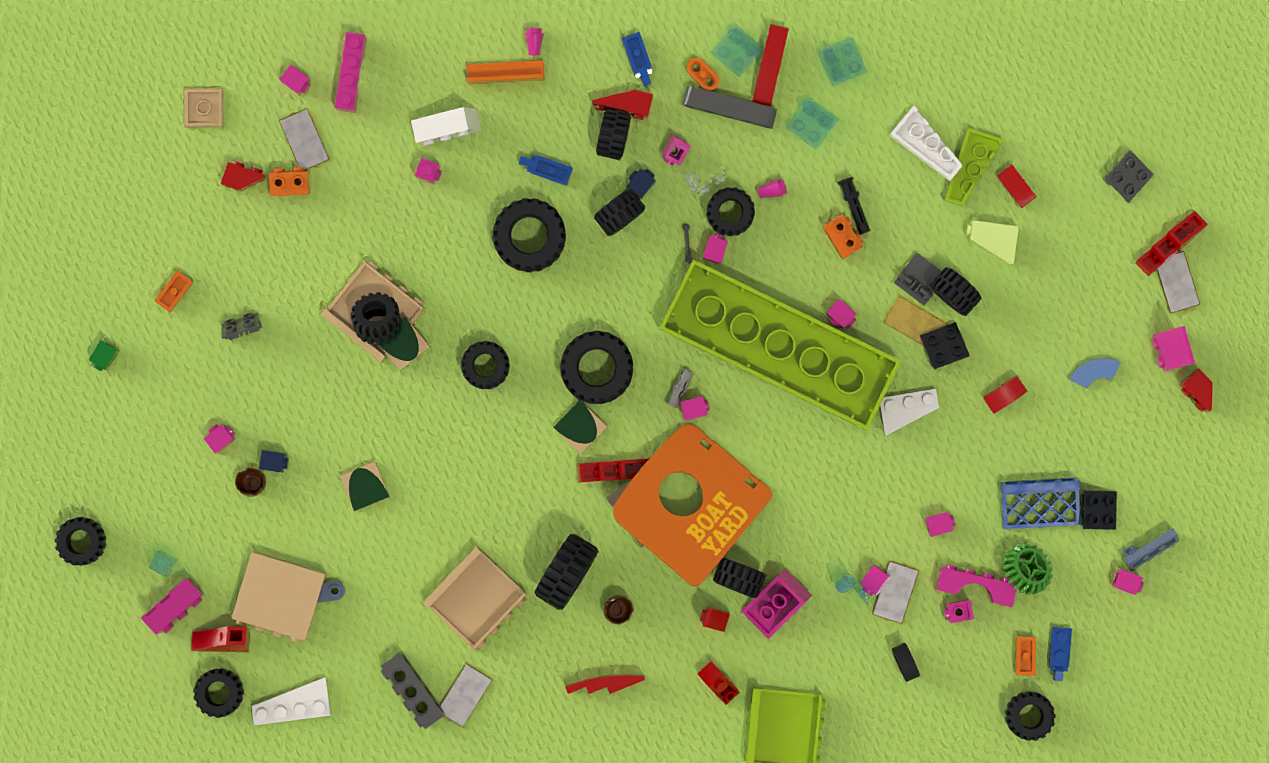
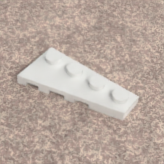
(923, 142)
(297, 704)

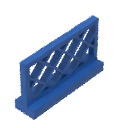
(1040, 486)

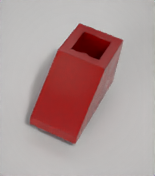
(241, 178)
(1200, 389)
(714, 619)
(718, 683)

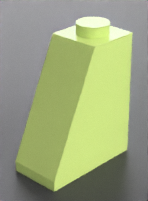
(995, 239)

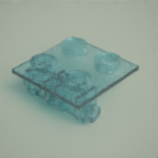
(737, 50)
(842, 61)
(812, 123)
(847, 583)

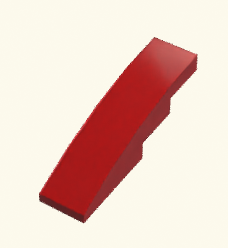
(770, 64)
(1171, 243)
(609, 470)
(612, 682)

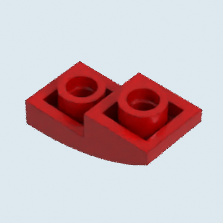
(1016, 186)
(1005, 394)

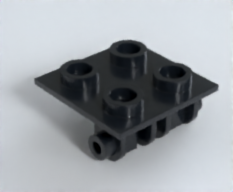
(944, 345)
(1099, 510)

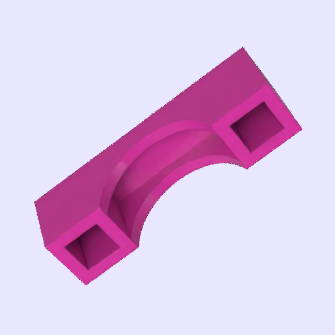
(350, 72)
(952, 581)

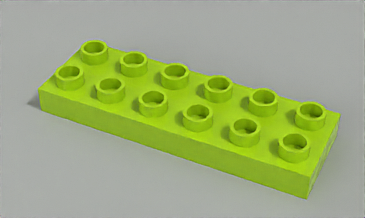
(780, 345)

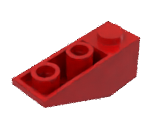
(632, 102)
(221, 640)

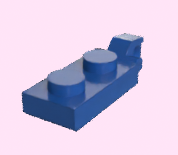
(638, 57)
(547, 169)
(1060, 651)

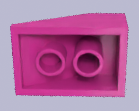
(1173, 349)
(776, 603)

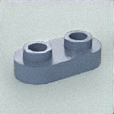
(326, 591)

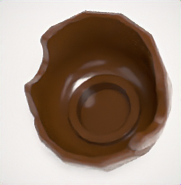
(250, 482)
(618, 609)

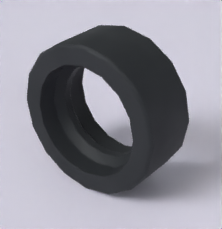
(905, 662)

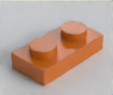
(173, 291)
(1026, 656)

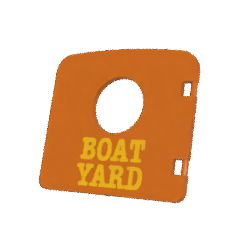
(700, 540)

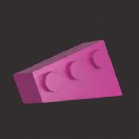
(173, 607)

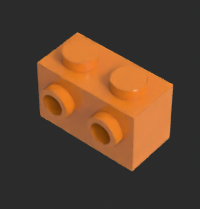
(289, 182)
(842, 236)

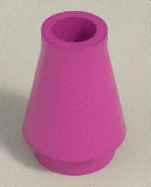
(534, 40)
(773, 189)

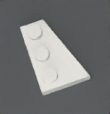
(905, 408)

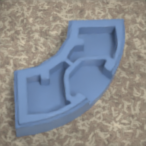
(1093, 370)

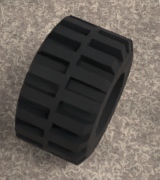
(613, 134)
(742, 199)
(619, 212)
(955, 291)
(373, 306)
(485, 348)
(64, 537)
(739, 577)
(203, 700)
(1018, 703)

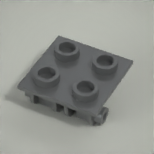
(1128, 176)
(917, 278)
(232, 327)

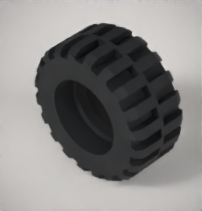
(529, 261)
(593, 341)
(566, 571)

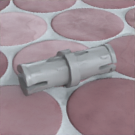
(679, 388)

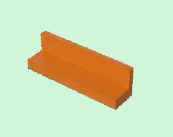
(505, 72)

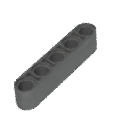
(729, 107)

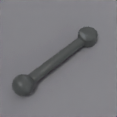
(688, 259)

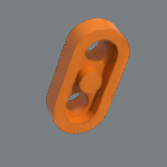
(703, 74)

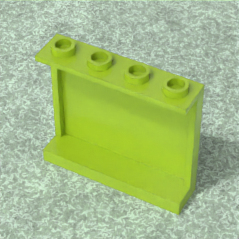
(784, 726)

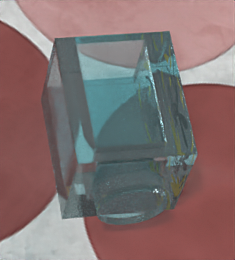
(163, 563)

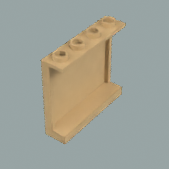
(367, 281)
(278, 597)
(475, 599)

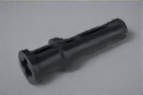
(851, 197)

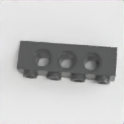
(401, 663)

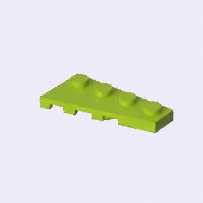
(975, 155)

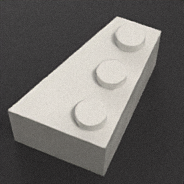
(446, 125)

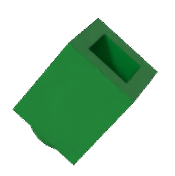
(103, 356)

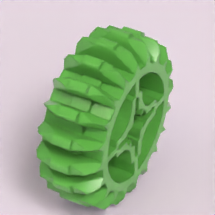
(1022, 571)

